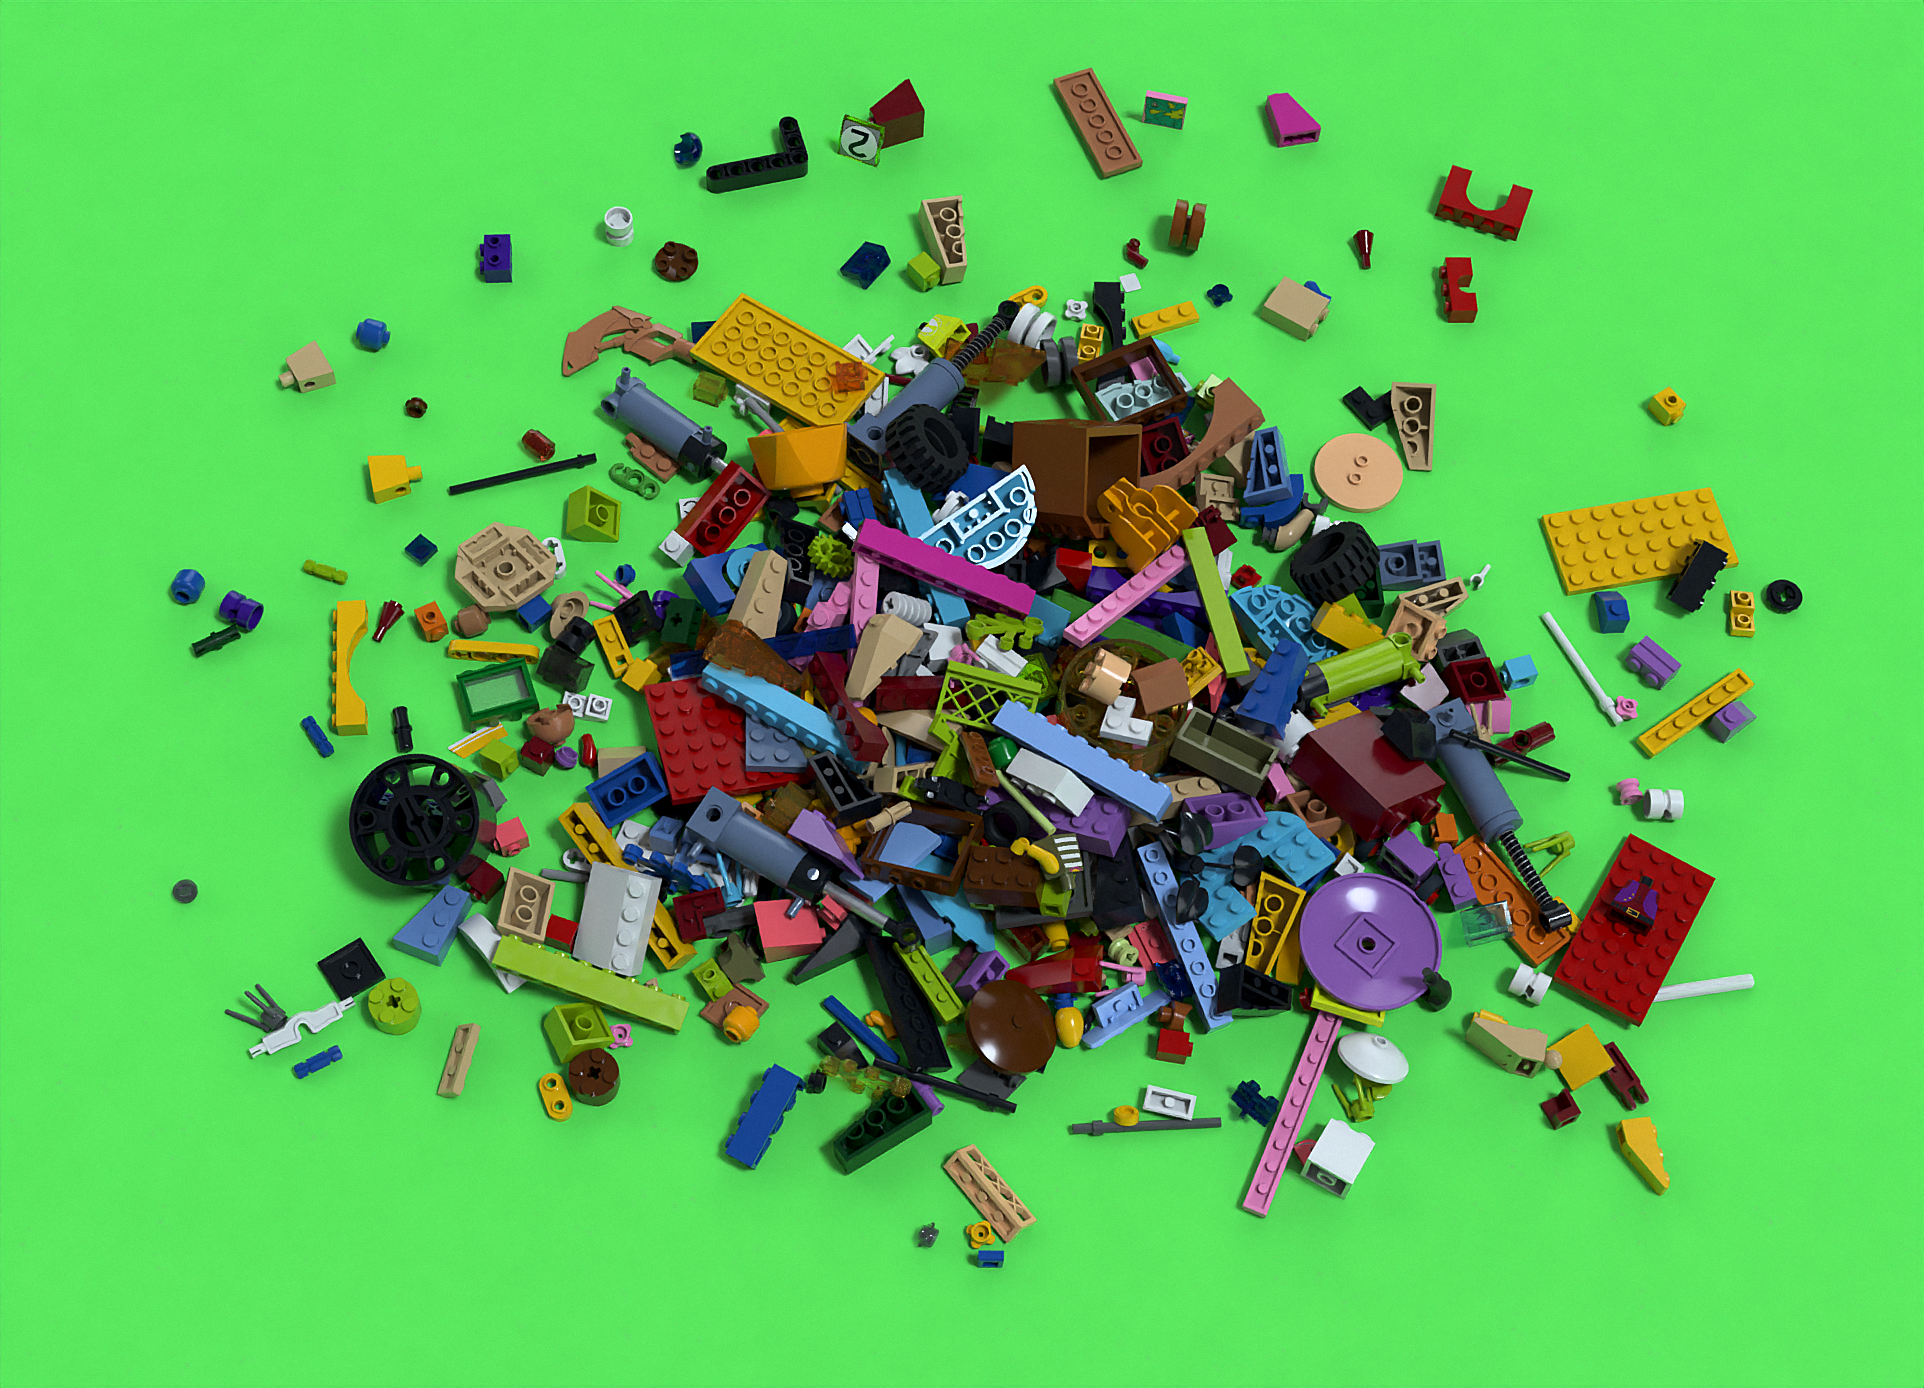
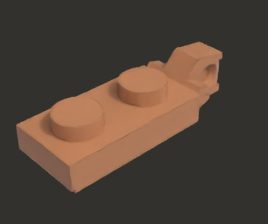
(652, 458)

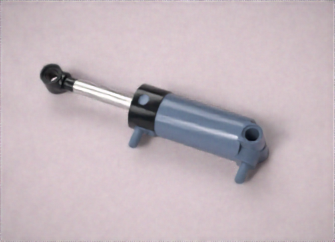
(676, 434)

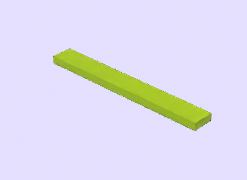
(1215, 602)

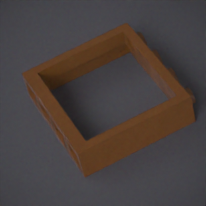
(1122, 357)
(931, 817)

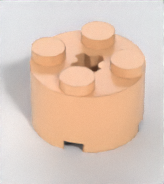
(1105, 677)

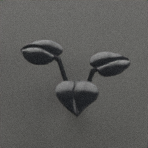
(1193, 835)

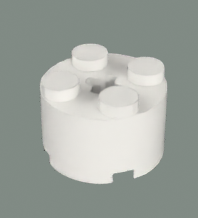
(1295, 734)

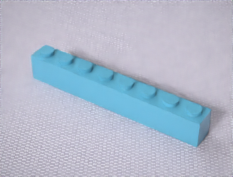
(780, 710)

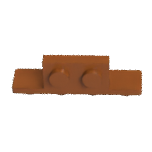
(981, 767)

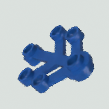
(679, 872)

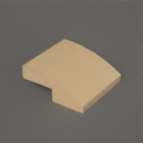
(1219, 492)

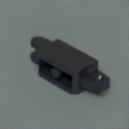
(950, 794)

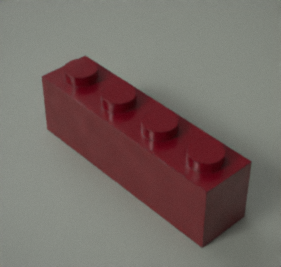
(916, 693)

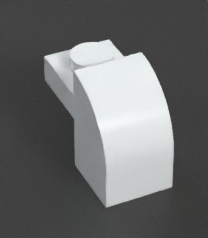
(1233, 947)

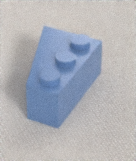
(1268, 469)

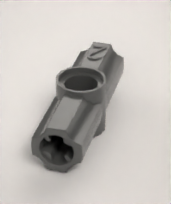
(734, 919)

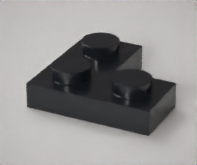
(1370, 412)

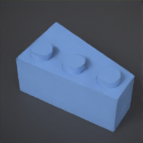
(435, 926)

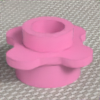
(1626, 708)
(624, 1030)

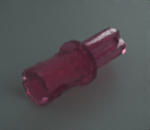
(960, 962)

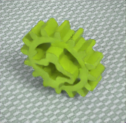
(831, 556)

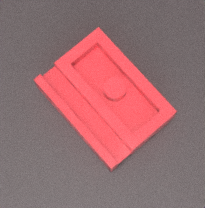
(1151, 944)

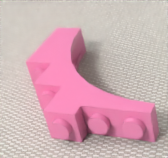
(829, 614)

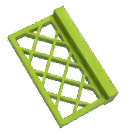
(988, 680)

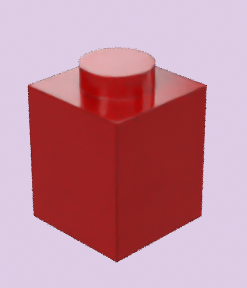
(561, 933)
(1173, 1046)

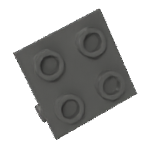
(987, 1080)

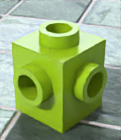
(1204, 395)

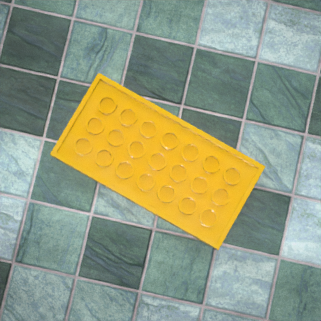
(782, 363)
(1633, 539)

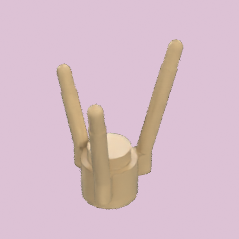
(1480, 730)

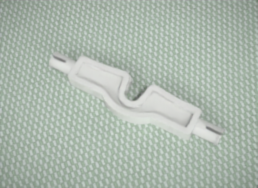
(289, 1032)

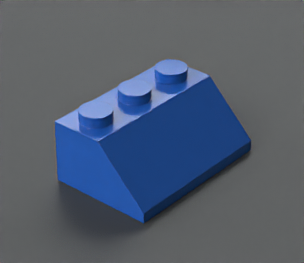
(629, 789)

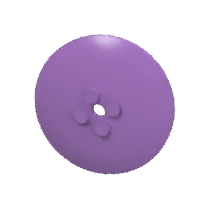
(1376, 911)

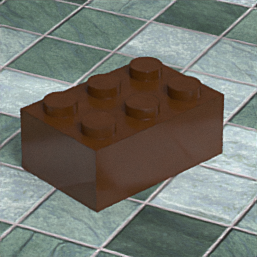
(1003, 878)

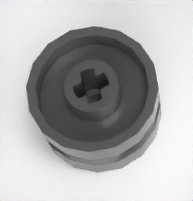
(1059, 361)

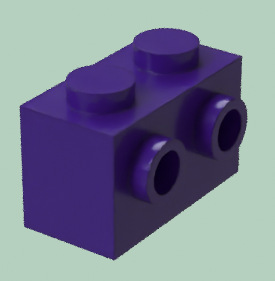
(497, 258)

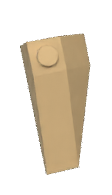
(1415, 418)
(880, 647)

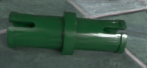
(216, 640)

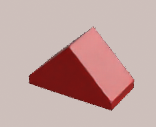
(1074, 566)

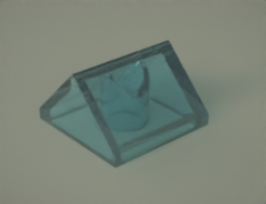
(1487, 923)

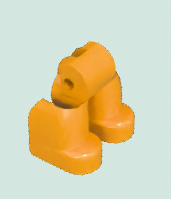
(1144, 520)

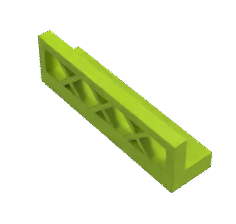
(932, 983)

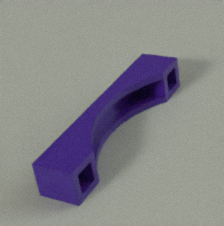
(1188, 604)

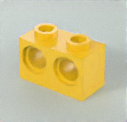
(1111, 559)

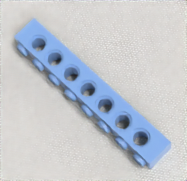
(1182, 937)

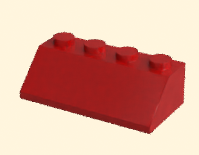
(723, 511)

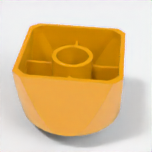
(801, 458)

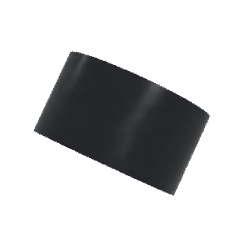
(411, 802)

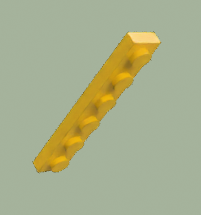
(1695, 713)

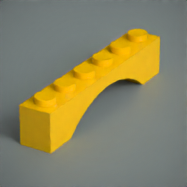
(352, 626)

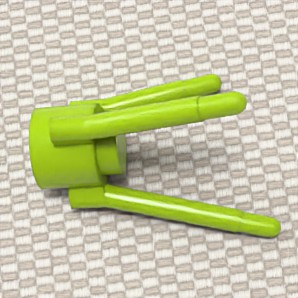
(1559, 844)
(1362, 1108)

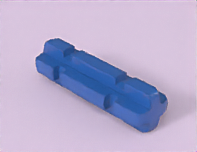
(317, 736)
(318, 1062)

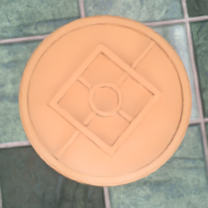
(1358, 473)

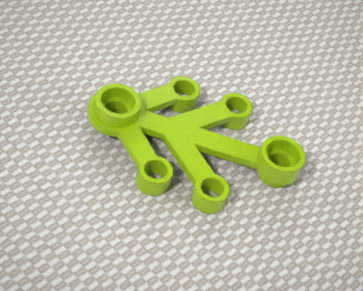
(1008, 625)

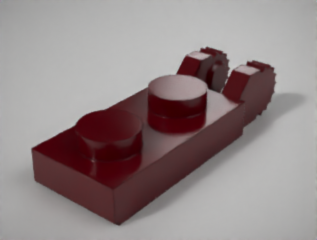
(1624, 1078)

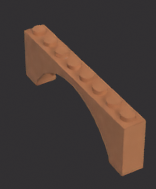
(1232, 420)

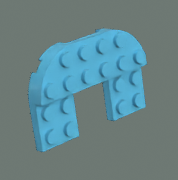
(1284, 842)

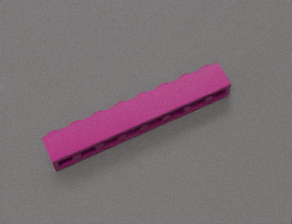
(943, 569)

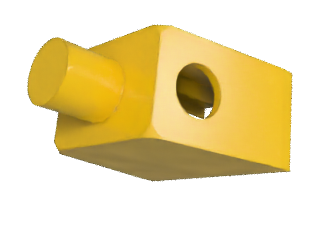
(391, 476)

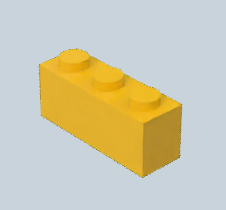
(1345, 628)

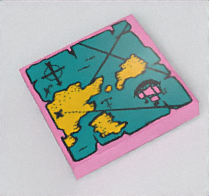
(1164, 110)

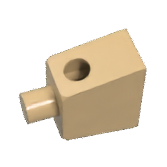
(308, 369)

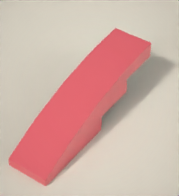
(1216, 687)

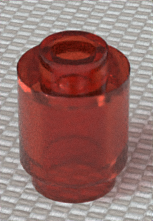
(538, 444)

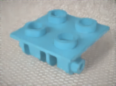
(1054, 622)

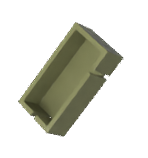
(1226, 754)

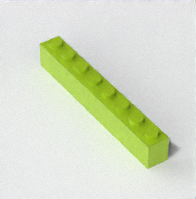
(590, 984)

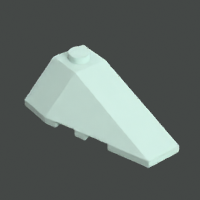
(1126, 399)

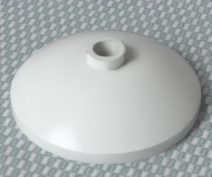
(1373, 1057)

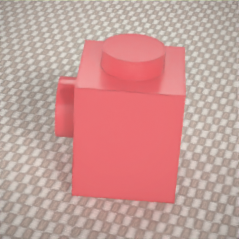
(511, 837)

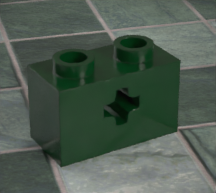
(681, 624)

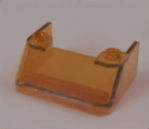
(1004, 363)

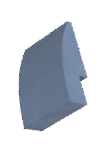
(1411, 565)

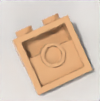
(1423, 627)

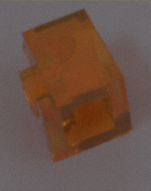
(850, 376)

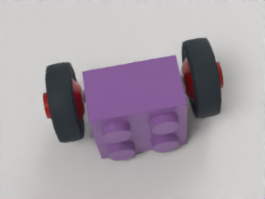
(1405, 861)

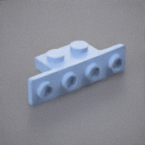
(1121, 1011)

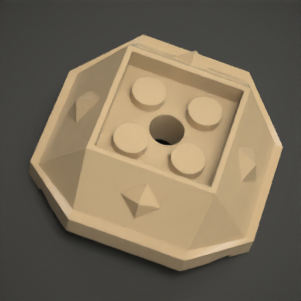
(504, 567)

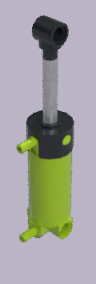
(1347, 675)

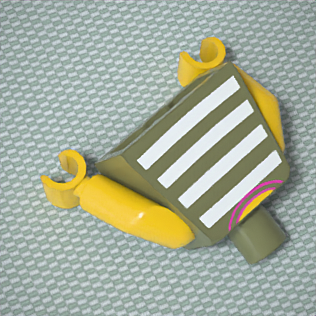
(1057, 856)

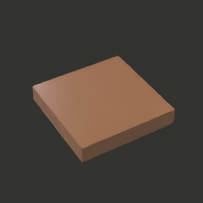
(740, 996)

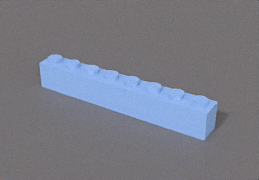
(1084, 761)

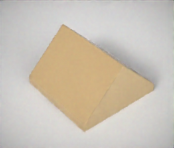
(614, 757)

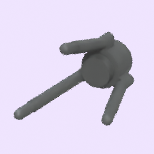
(272, 1017)

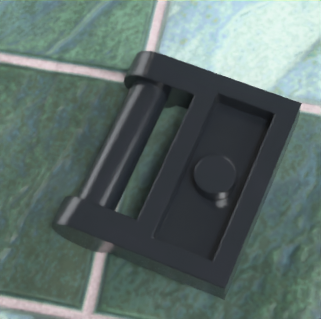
(634, 611)

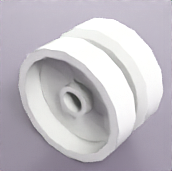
(1032, 326)

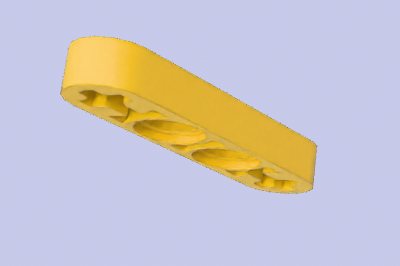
(492, 651)

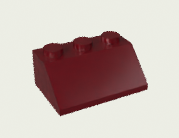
(1163, 445)

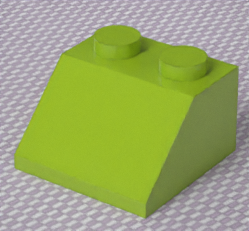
(593, 516)
(577, 1029)

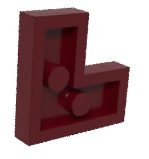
(691, 909)

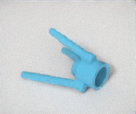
(730, 893)

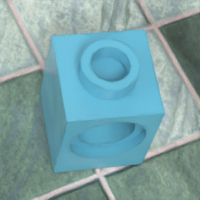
(1518, 672)

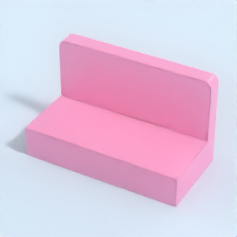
(1277, 784)

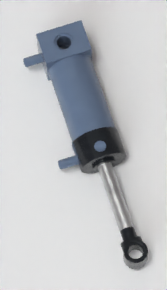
(806, 876)

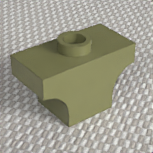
(740, 961)

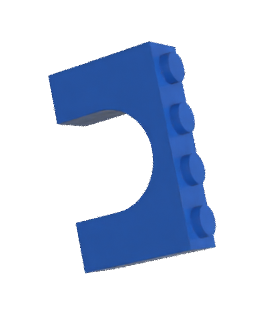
(708, 584)

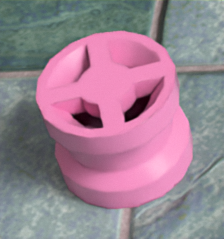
(1629, 791)

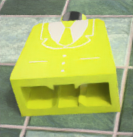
(940, 327)

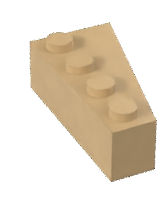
(889, 779)

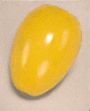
(1069, 1026)

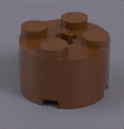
(590, 1090)

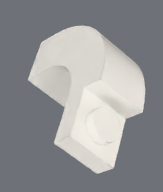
(486, 939)

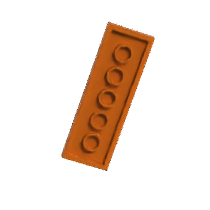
(1495, 883)

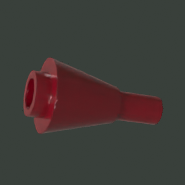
(1363, 241)
(389, 616)

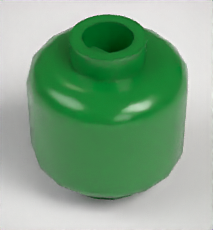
(1002, 752)

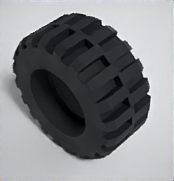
(927, 448)
(1334, 562)

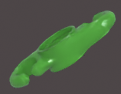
(645, 483)

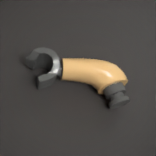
(1290, 533)

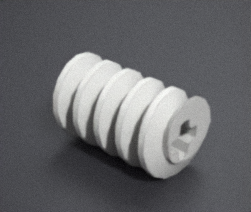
(907, 608)

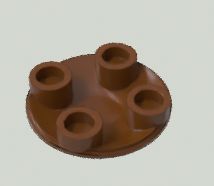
(676, 261)

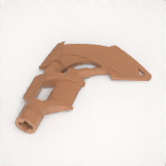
(585, 343)

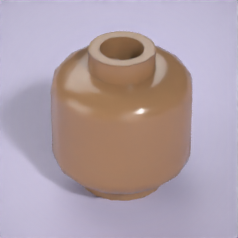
(472, 620)

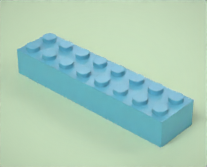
(913, 519)

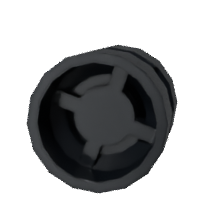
(577, 636)

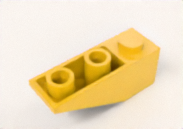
(1639, 1146)

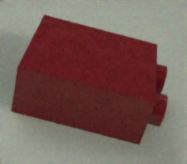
(1367, 777)

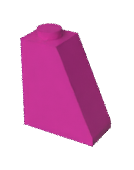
(1290, 121)

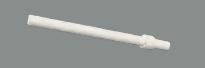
(1606, 703)

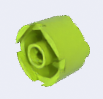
(390, 994)

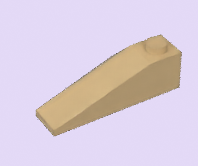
(915, 724)

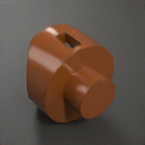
(1173, 1015)

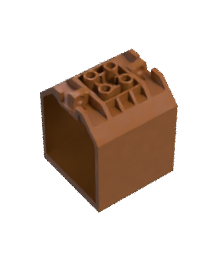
(1072, 467)

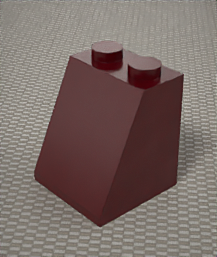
(899, 114)

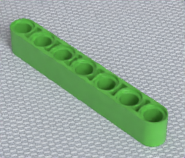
(1124, 627)

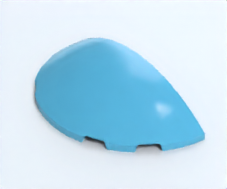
(991, 525)
(1272, 614)
(967, 920)

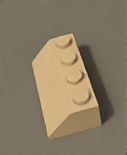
(1182, 786)

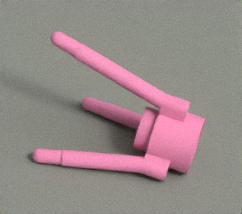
(620, 588)
(961, 654)
(1129, 974)

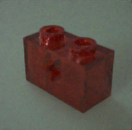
(1027, 941)

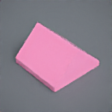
(1500, 714)

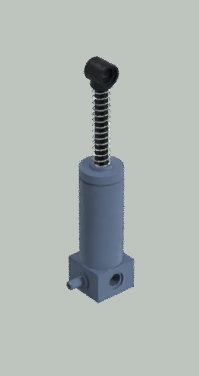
(932, 386)
(1489, 804)

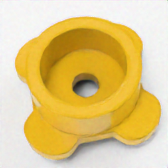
(981, 1227)

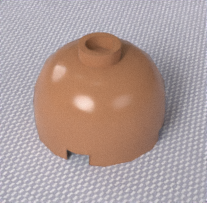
(552, 725)

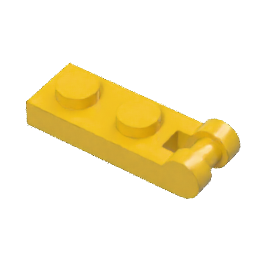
(613, 644)

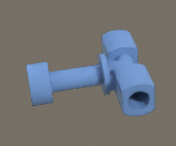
(708, 858)

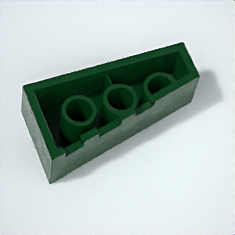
(882, 1128)

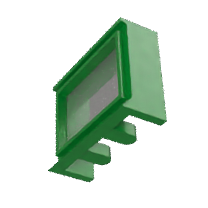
(497, 692)

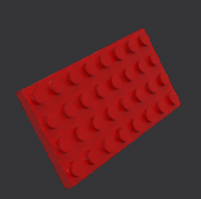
(1617, 964)

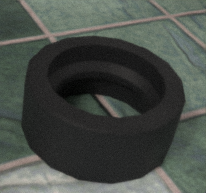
(1018, 815)

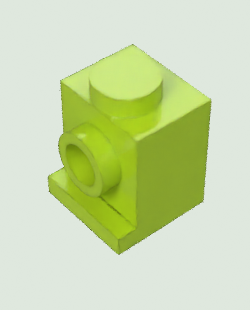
(712, 979)

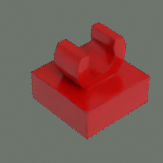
(1245, 577)

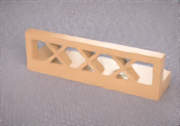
(986, 1193)

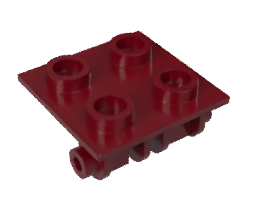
(1217, 531)

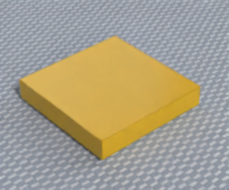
(1582, 1057)

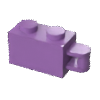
(1456, 878)

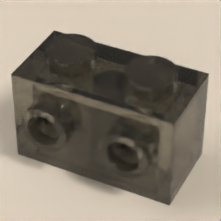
(565, 669)

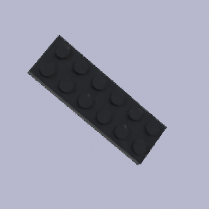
(908, 1009)

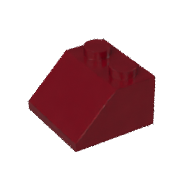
(1472, 681)

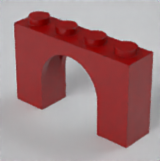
(1502, 222)

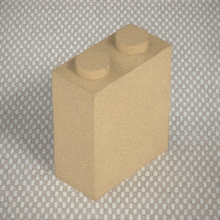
(1295, 309)

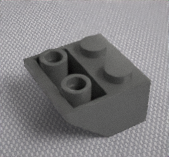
(1455, 647)

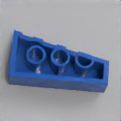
(1274, 692)
(764, 1115)

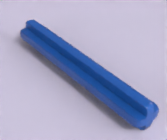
(860, 1030)

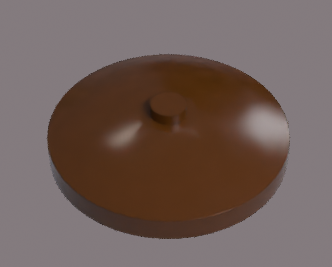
(1010, 1027)

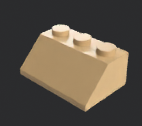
(525, 906)

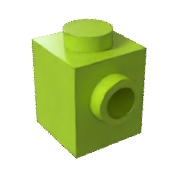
(924, 271)
(499, 759)

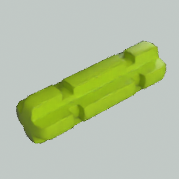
(325, 571)

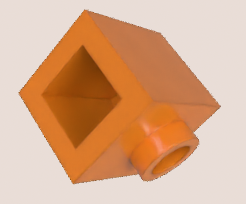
(431, 622)

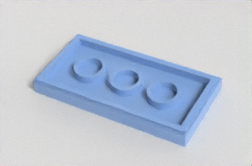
(905, 847)

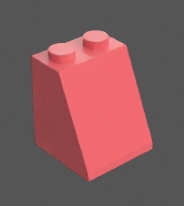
(787, 936)

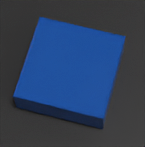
(990, 1259)

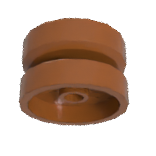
(1188, 225)

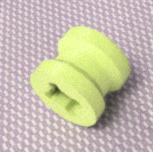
(1123, 952)

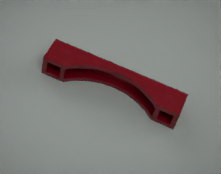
(862, 736)

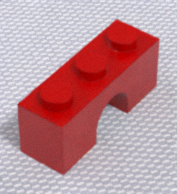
(1458, 305)

